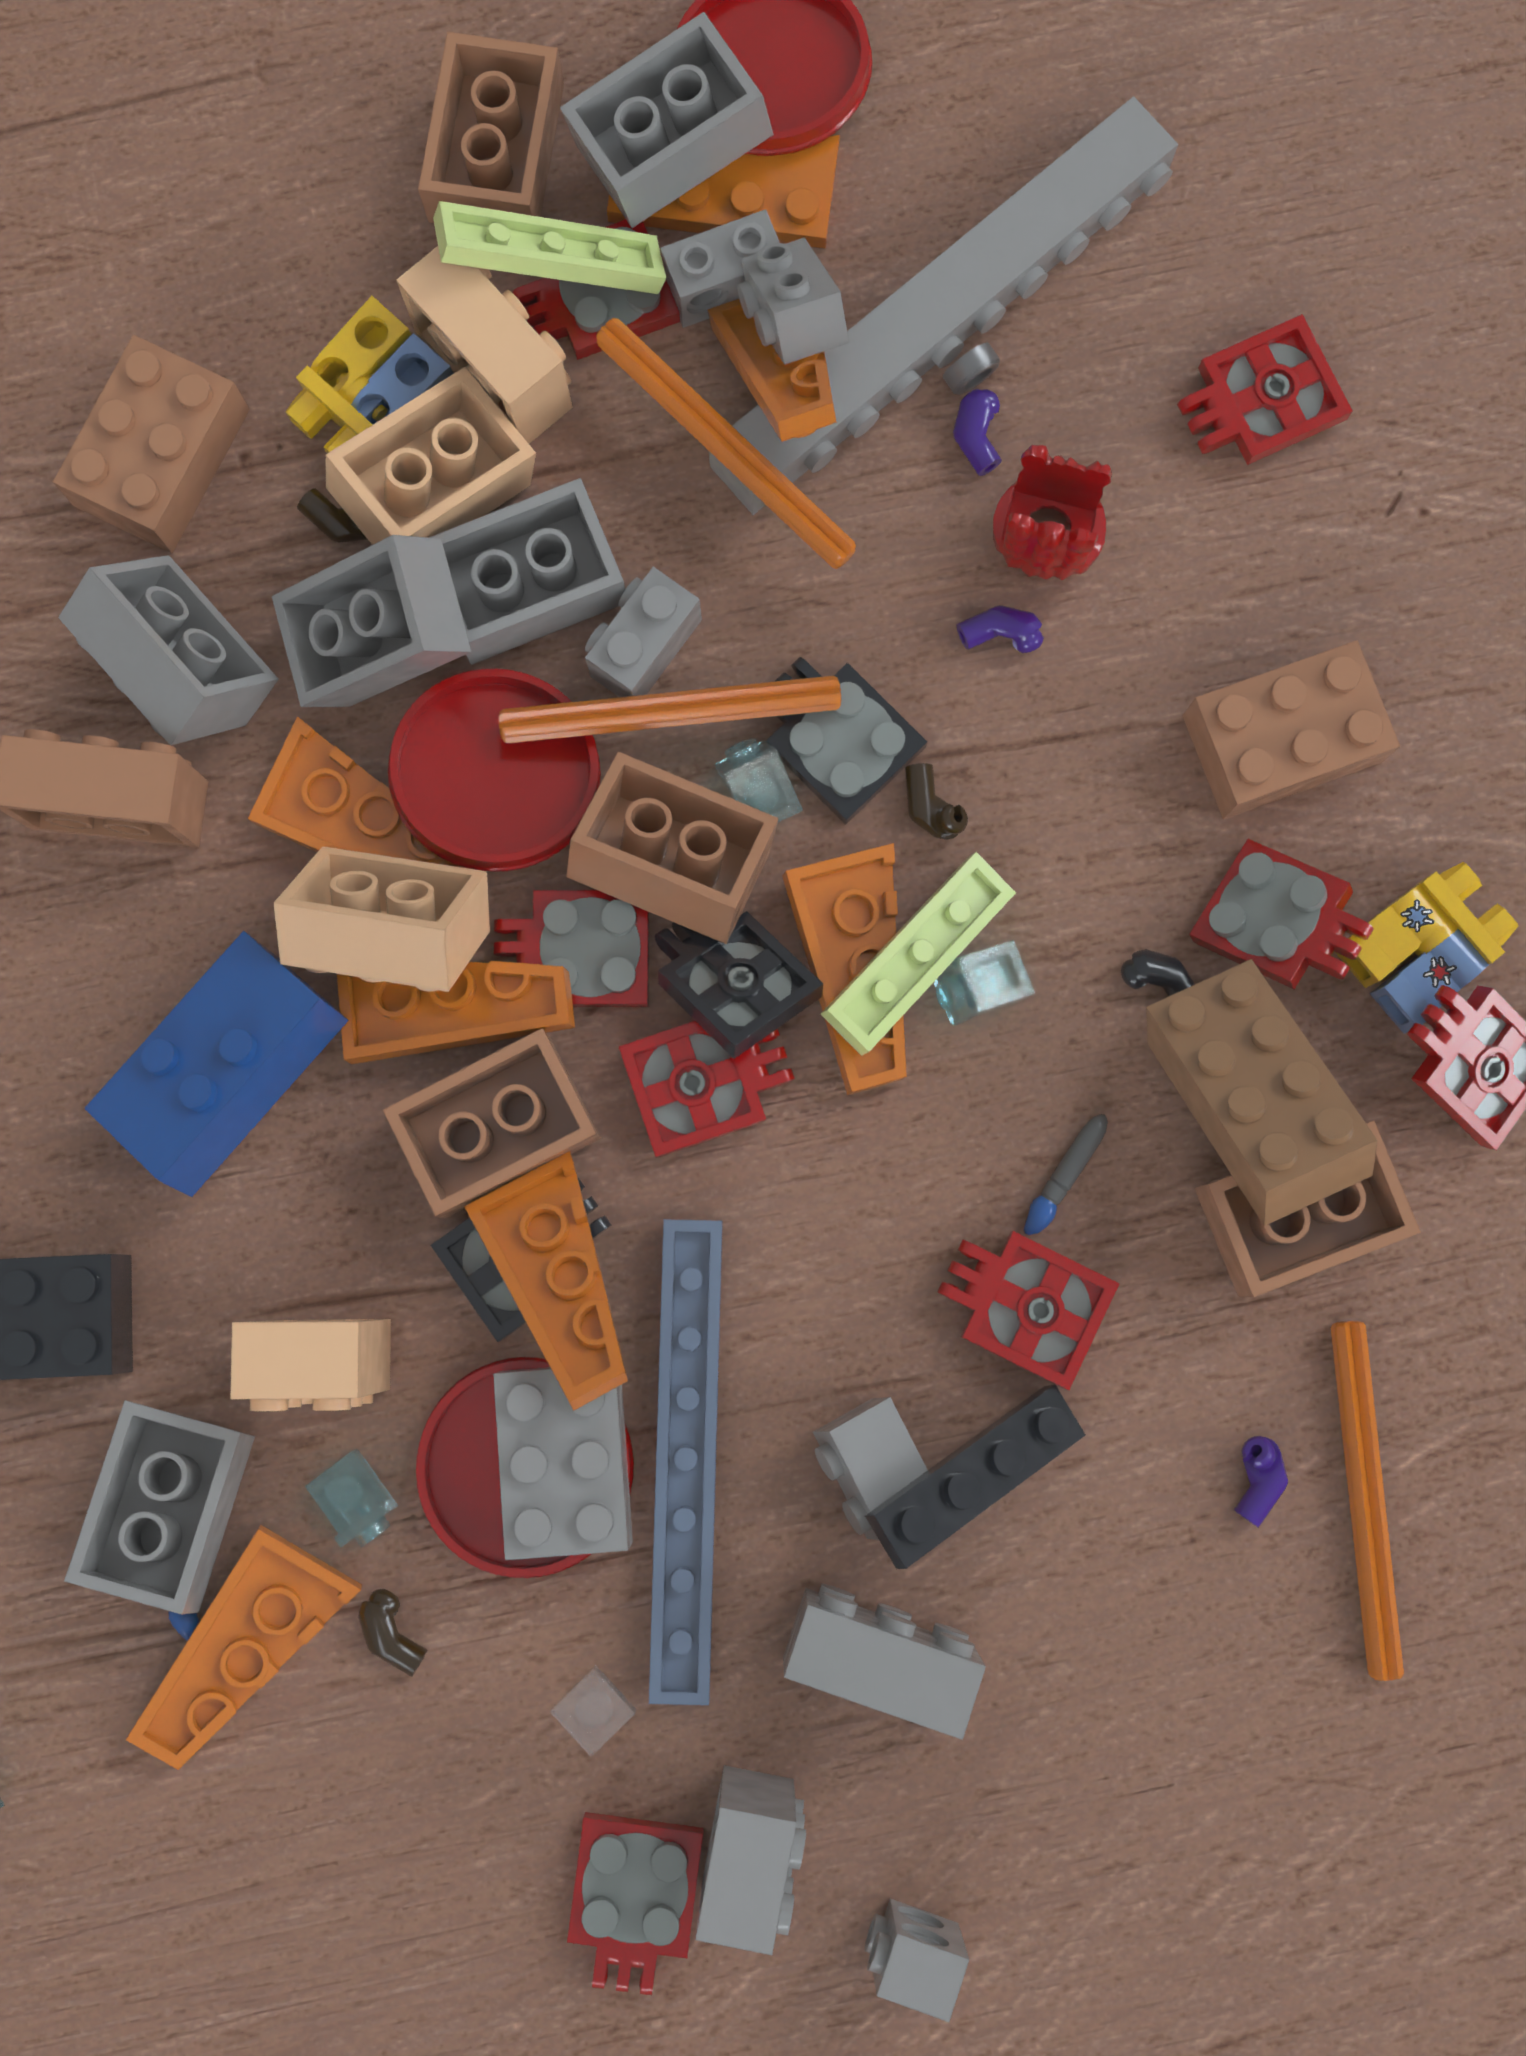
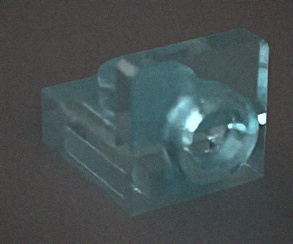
(759, 778)
(983, 982)
(353, 1499)

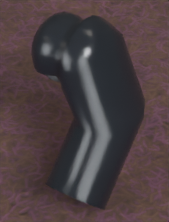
(1156, 970)

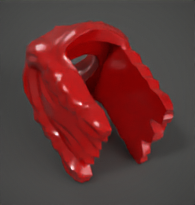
(1046, 546)

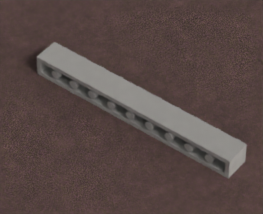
(972, 286)

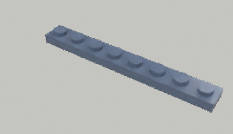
(686, 1463)

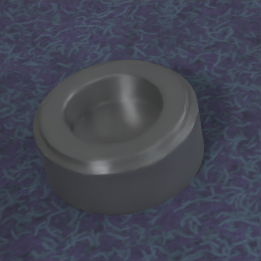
(971, 369)

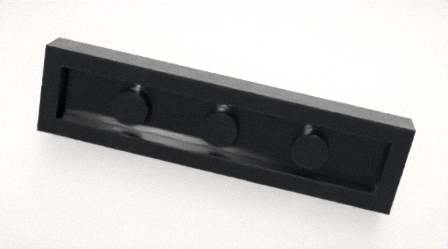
(974, 1476)

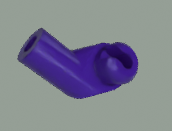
(971, 428)
(1004, 622)
(1266, 1479)

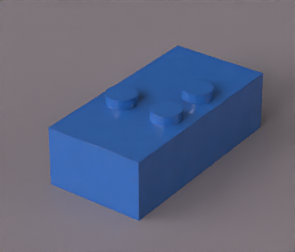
(215, 1065)

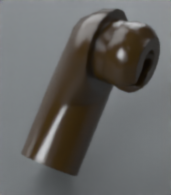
(328, 518)
(929, 810)
(382, 1634)

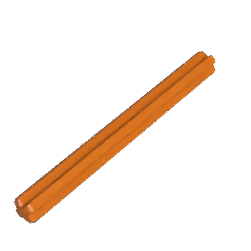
(726, 443)
(670, 709)
(1367, 1501)

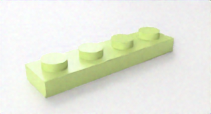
(548, 248)
(918, 954)

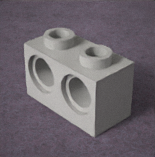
(708, 265)
(917, 1959)

